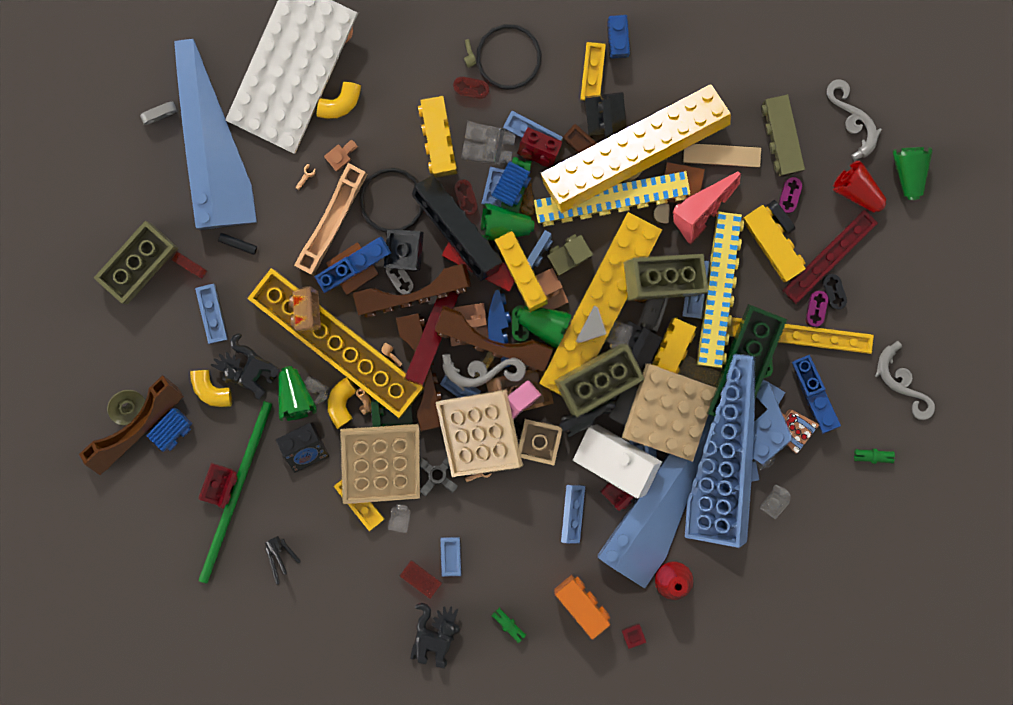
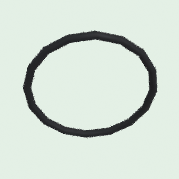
(508, 86)
(363, 191)

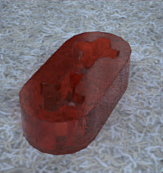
(472, 83)
(470, 195)
(190, 265)

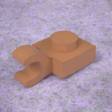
(339, 156)

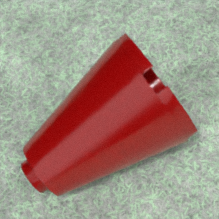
(860, 187)
(669, 575)

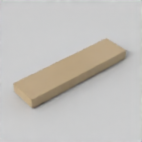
(722, 155)

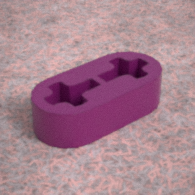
(794, 196)
(812, 307)

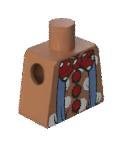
(800, 429)

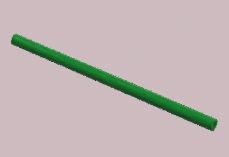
(235, 492)

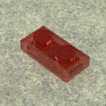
(420, 579)

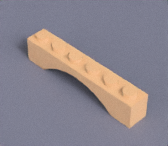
(341, 201)

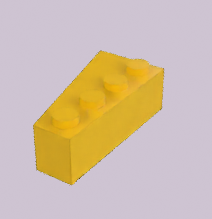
(438, 137)
(674, 345)

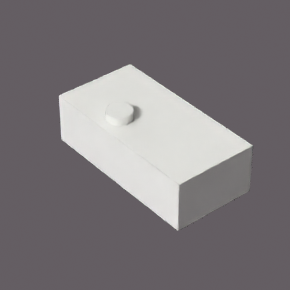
(617, 461)

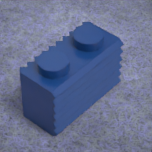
(618, 36)
(511, 184)
(169, 430)

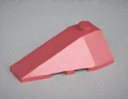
(696, 210)

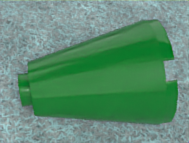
(913, 170)
(499, 221)
(545, 324)
(293, 396)

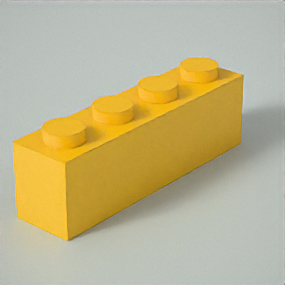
(773, 243)
(521, 271)

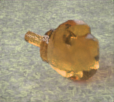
(527, 205)

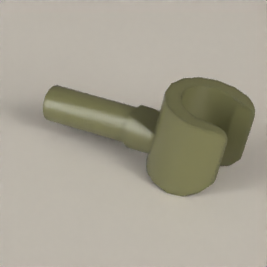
(470, 59)

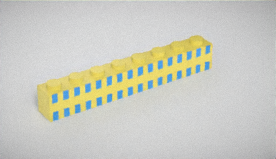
(619, 197)
(720, 286)

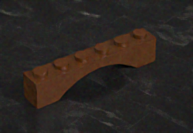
(449, 280)
(411, 330)
(531, 353)
(104, 452)

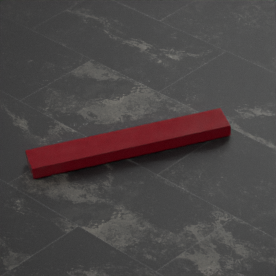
(830, 256)
(429, 342)

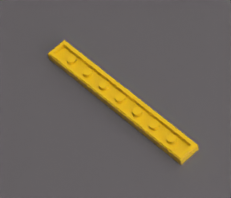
(818, 337)

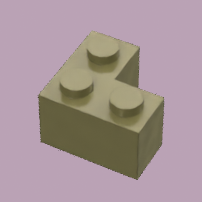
(570, 255)

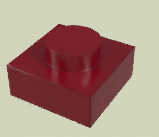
(633, 636)

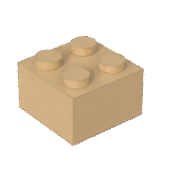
(540, 441)

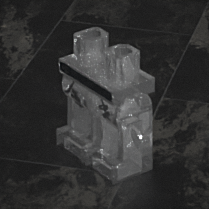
(493, 142)

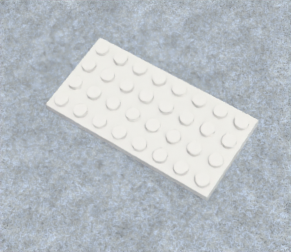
(291, 69)

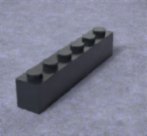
(457, 228)

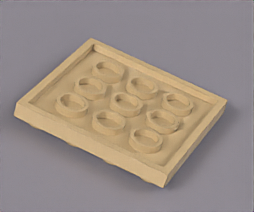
(669, 412)
(479, 433)
(380, 463)

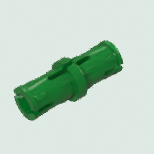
(874, 456)
(508, 625)

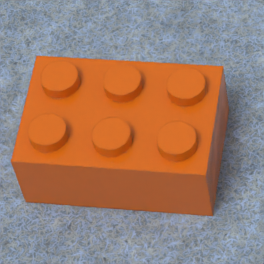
(583, 606)

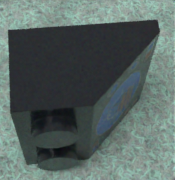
(302, 447)

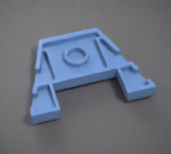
(770, 428)

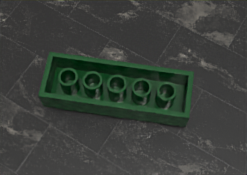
(755, 337)

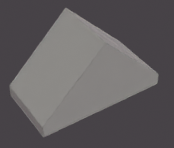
(593, 327)

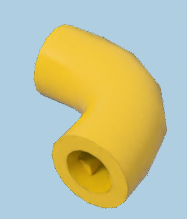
(342, 105)
(207, 392)
(337, 402)

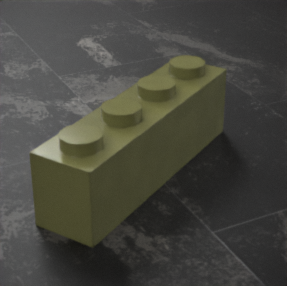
(783, 135)

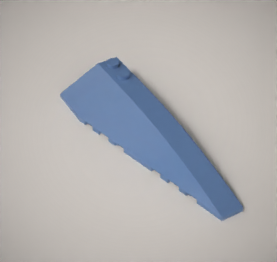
(216, 173)
(722, 486)
(650, 524)

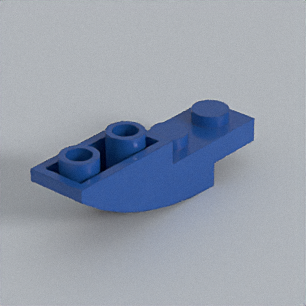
(353, 264)
(498, 320)
(815, 394)

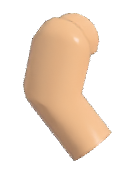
(365, 398)

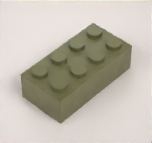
(136, 262)
(665, 277)
(599, 379)

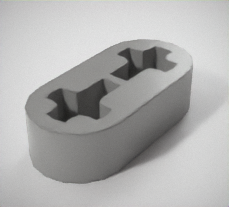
(158, 113)
(395, 280)

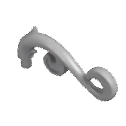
(857, 114)
(485, 376)
(901, 387)

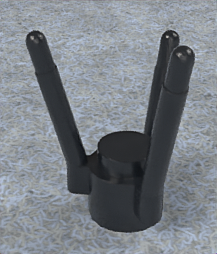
(274, 547)

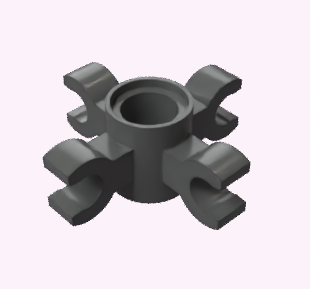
(424, 465)

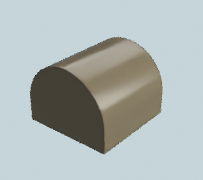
(661, 214)

